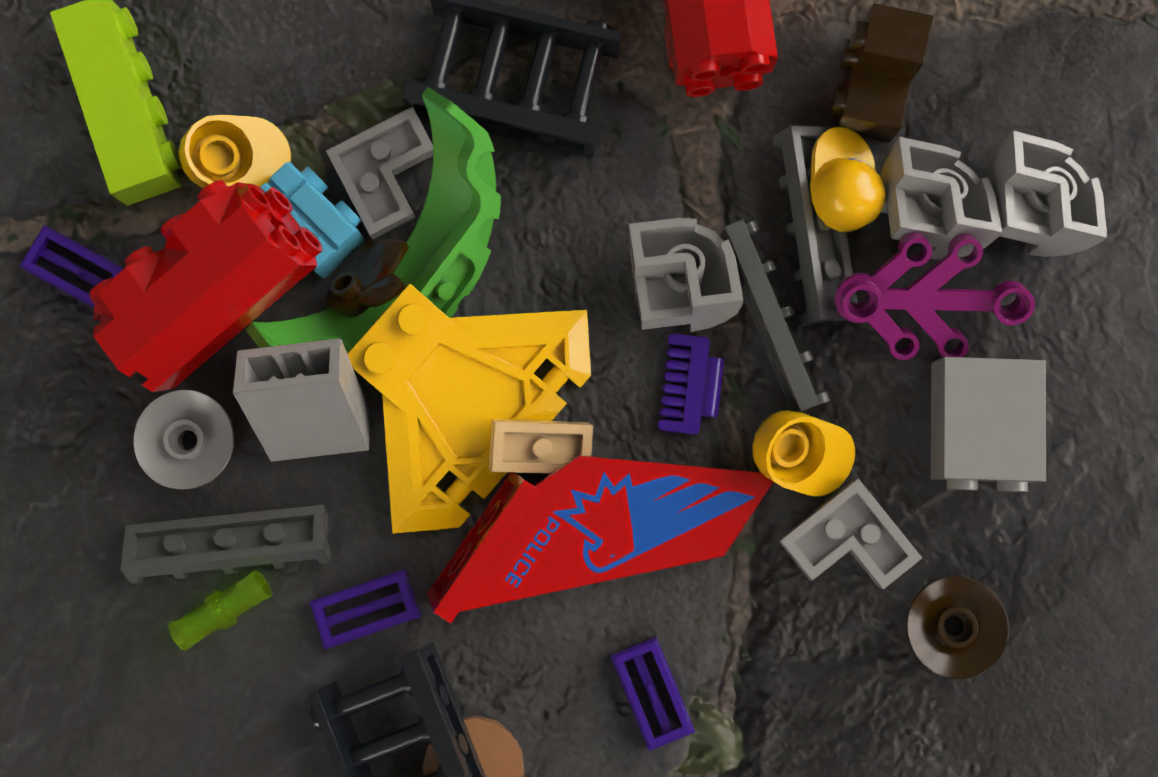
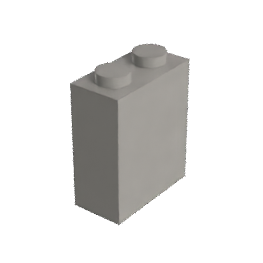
(302, 399)
(988, 422)

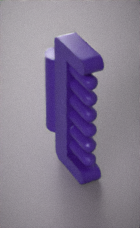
(702, 387)

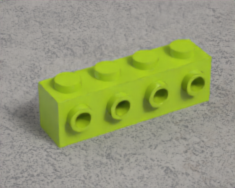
(117, 99)

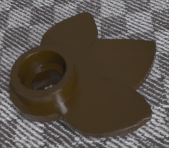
(367, 277)

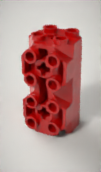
(719, 44)
(208, 283)

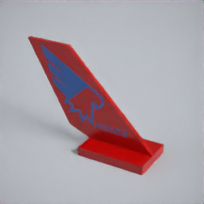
(594, 526)

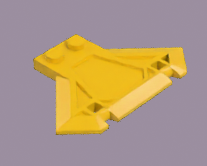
(446, 384)

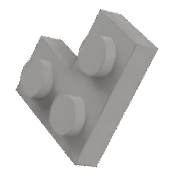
(369, 167)
(852, 524)

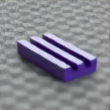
(38, 249)
(407, 595)
(669, 734)

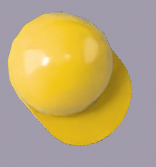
(232, 150)
(845, 181)
(803, 452)

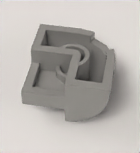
(937, 197)
(1046, 197)
(683, 274)

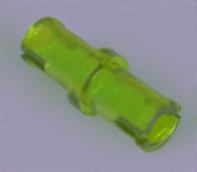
(220, 610)

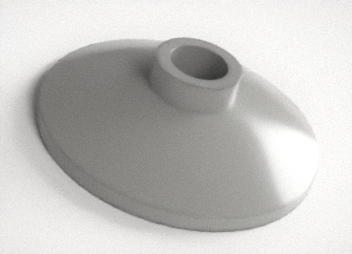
(161, 433)

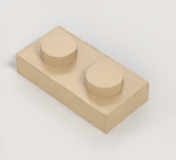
(537, 445)

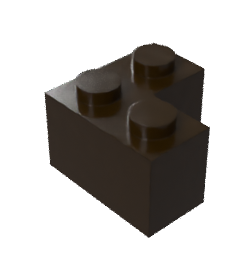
(879, 68)

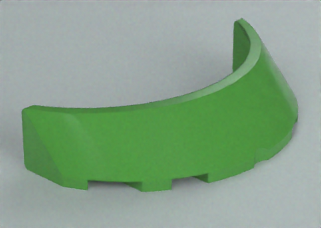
(446, 244)

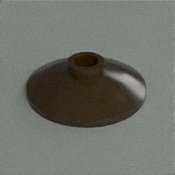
(980, 634)

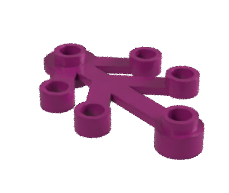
(924, 297)

